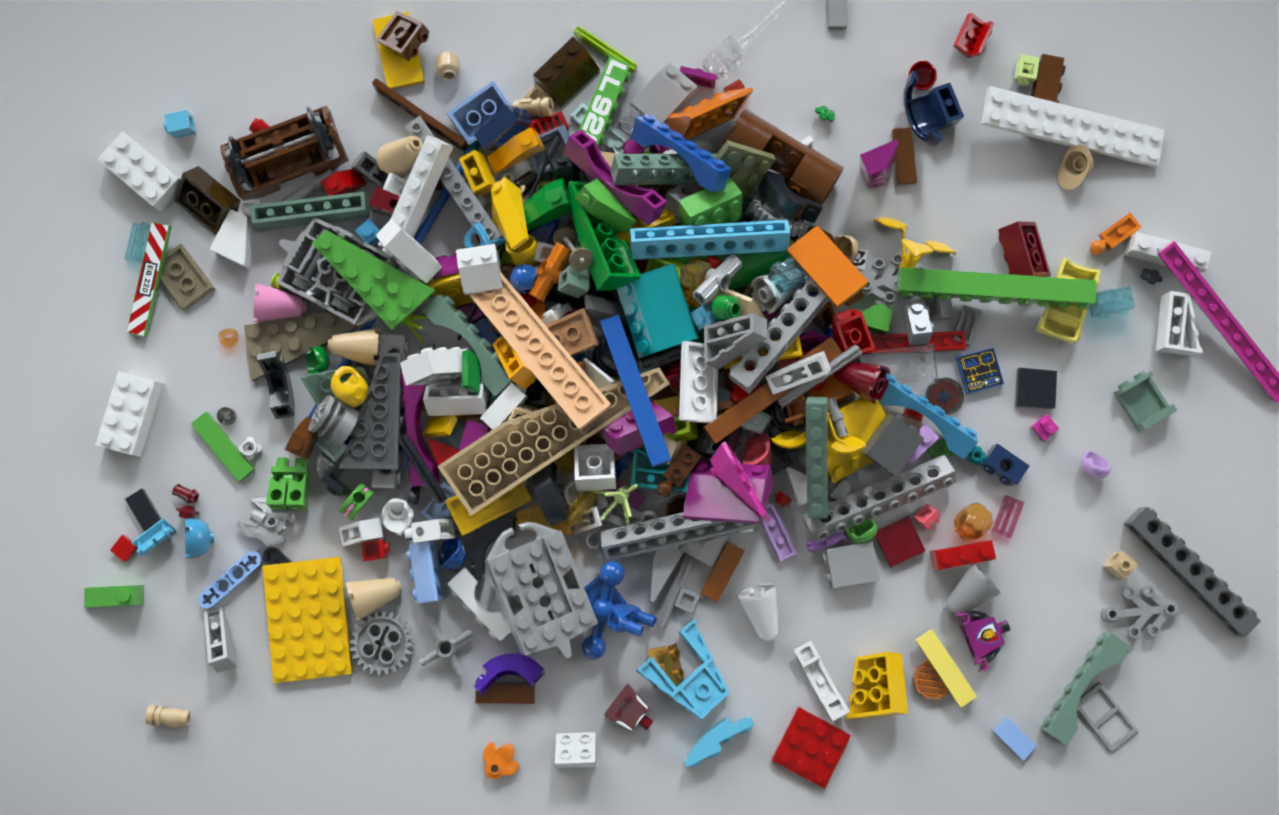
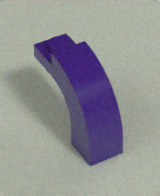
(509, 664)

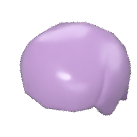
(1095, 465)

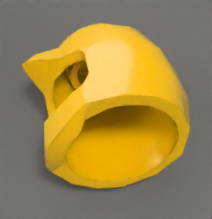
(525, 253)
(351, 392)

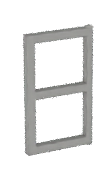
(1116, 708)

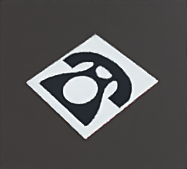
(860, 260)

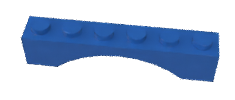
(708, 171)

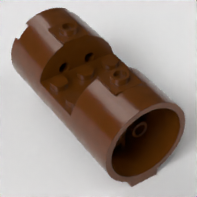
(804, 169)

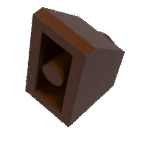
(302, 440)

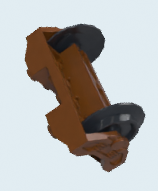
(266, 163)

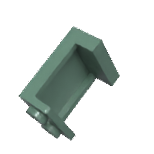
(1143, 401)

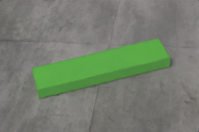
(223, 446)

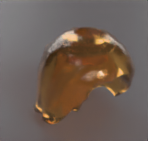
(973, 522)

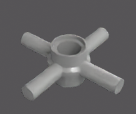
(453, 643)

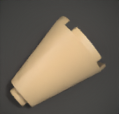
(399, 156)
(357, 346)
(372, 594)

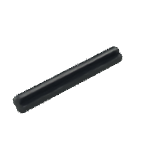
(422, 469)

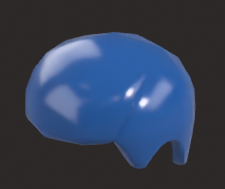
(522, 278)

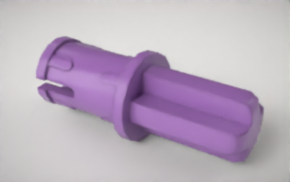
(828, 542)

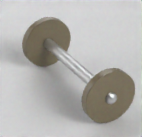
(580, 258)

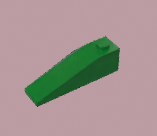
(547, 204)

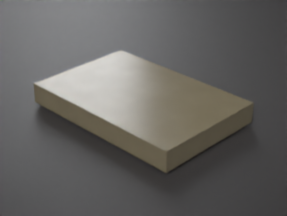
(184, 278)

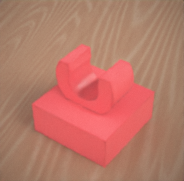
(927, 516)

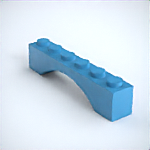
(957, 437)

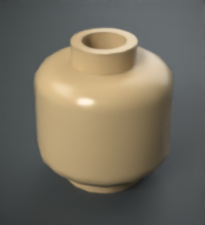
(447, 66)

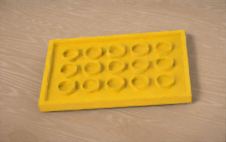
(307, 619)

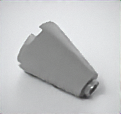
(971, 591)

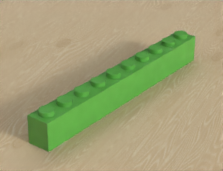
(996, 287)

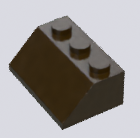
(566, 72)
(205, 198)

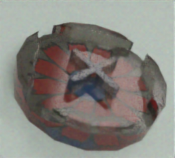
(945, 394)

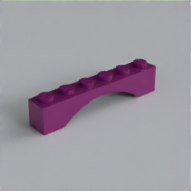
(586, 155)
(414, 403)

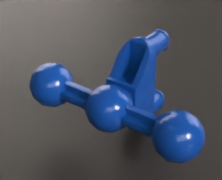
(619, 616)

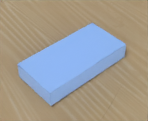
(1014, 738)

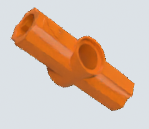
(549, 271)

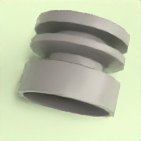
(336, 422)

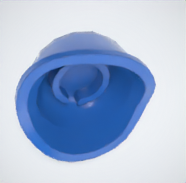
(452, 554)

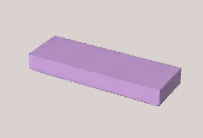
(778, 534)

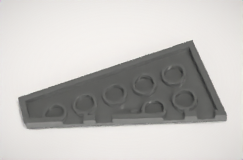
(378, 424)

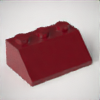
(1023, 249)

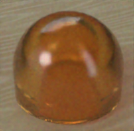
(228, 342)

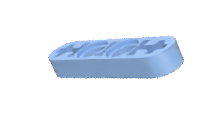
(229, 577)

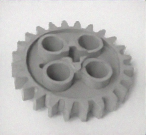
(766, 213)
(398, 649)

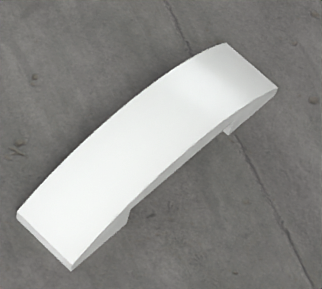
(821, 681)

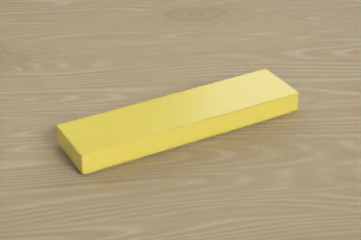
(946, 668)

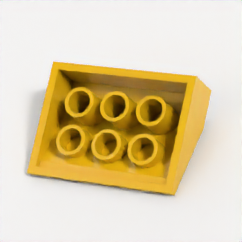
(861, 422)

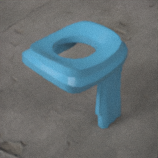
(484, 238)

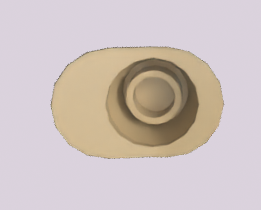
(1075, 167)

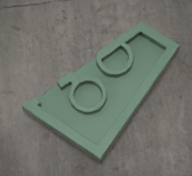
(319, 383)

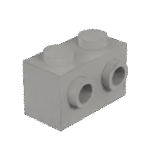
(917, 322)

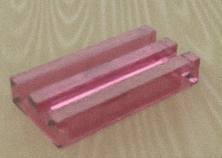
(1001, 531)

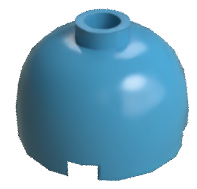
(197, 538)

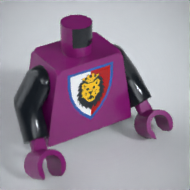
(982, 636)

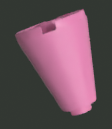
(276, 304)

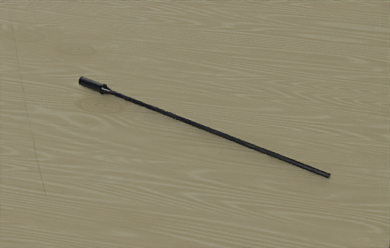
(550, 154)

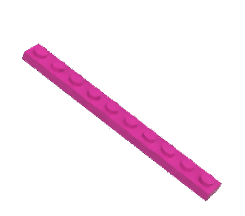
(1221, 318)

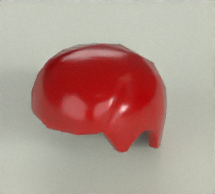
(925, 73)

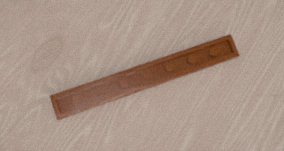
(759, 399)

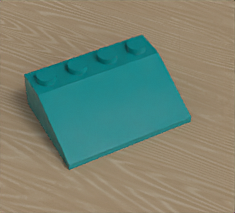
(657, 311)

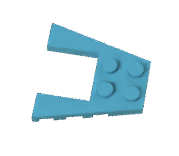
(698, 691)

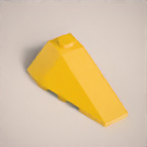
(508, 212)

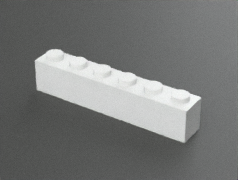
(421, 184)

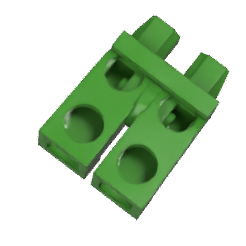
(289, 485)

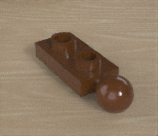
(678, 470)

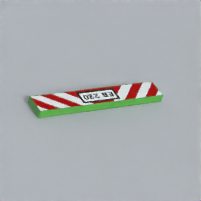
(149, 279)

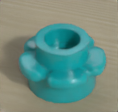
(981, 456)

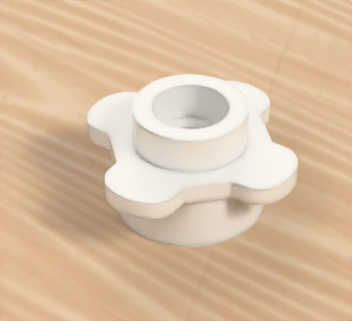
(244, 448)

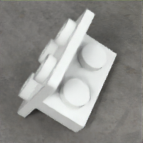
(575, 750)

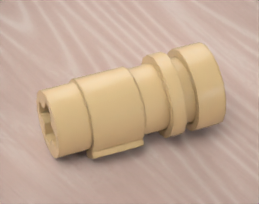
(539, 107)
(170, 717)

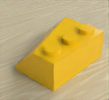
(878, 687)

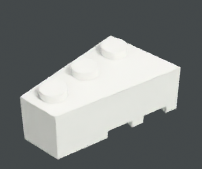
(1177, 326)
(453, 399)

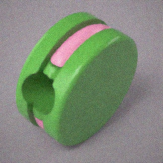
(356, 502)

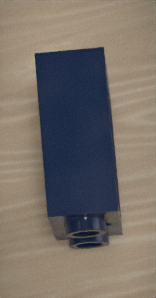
(503, 127)

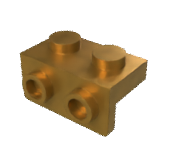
(669, 660)

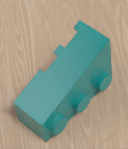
(649, 477)

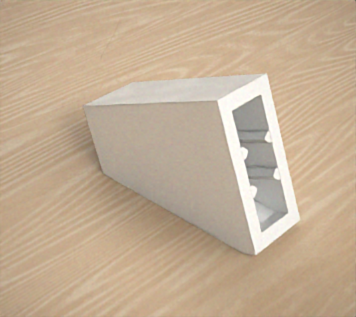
(235, 238)
(504, 405)

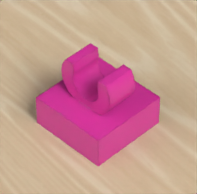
(1044, 427)

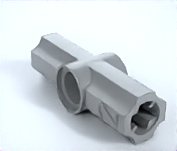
(717, 279)

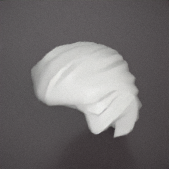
(397, 516)

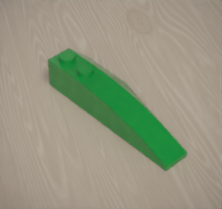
(612, 258)
(752, 265)

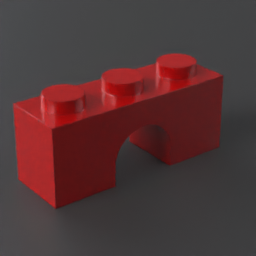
(962, 555)

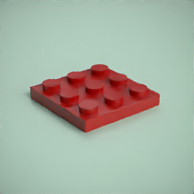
(811, 747)

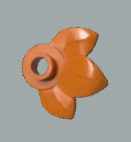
(500, 757)

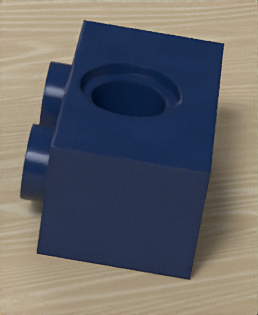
(1015, 466)

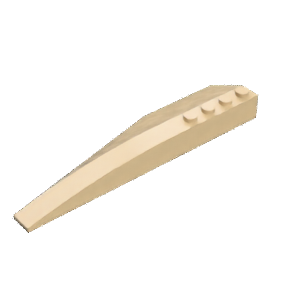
(528, 445)

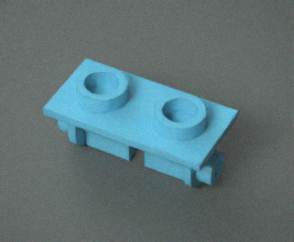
(153, 536)

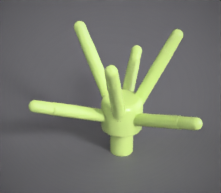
(621, 497)

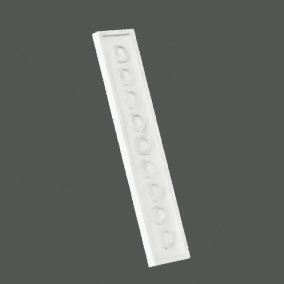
(1072, 126)

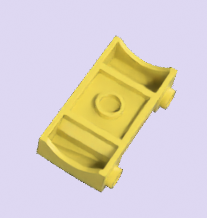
(1066, 322)

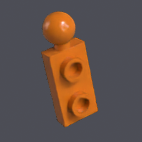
(1115, 234)

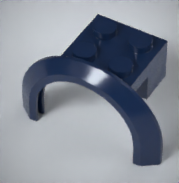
(931, 111)

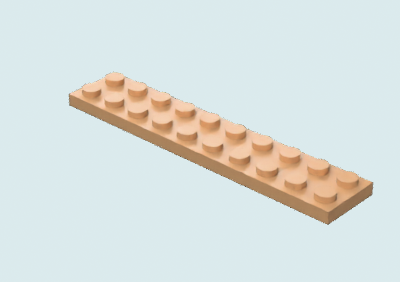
(542, 354)

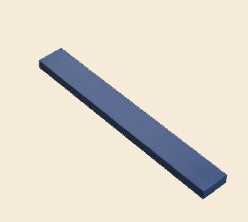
(635, 391)

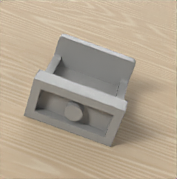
(850, 565)

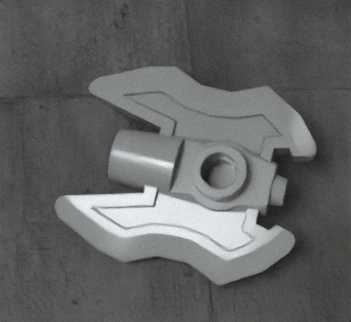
(268, 523)

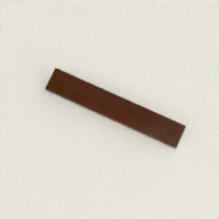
(415, 111)

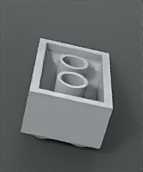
(665, 94)

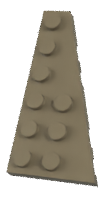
(291, 337)

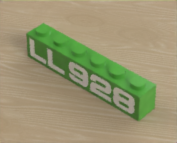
(604, 99)

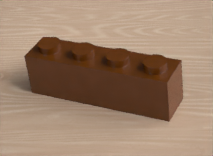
(1049, 75)

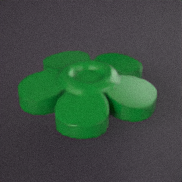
(825, 114)

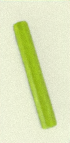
(602, 47)

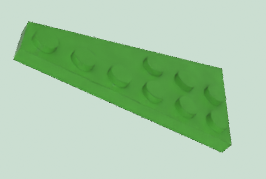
(383, 287)

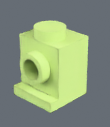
(1028, 65)

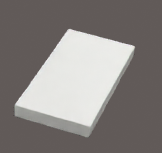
(697, 385)

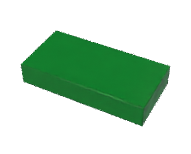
(470, 371)

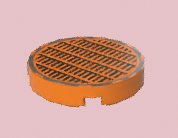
(928, 682)

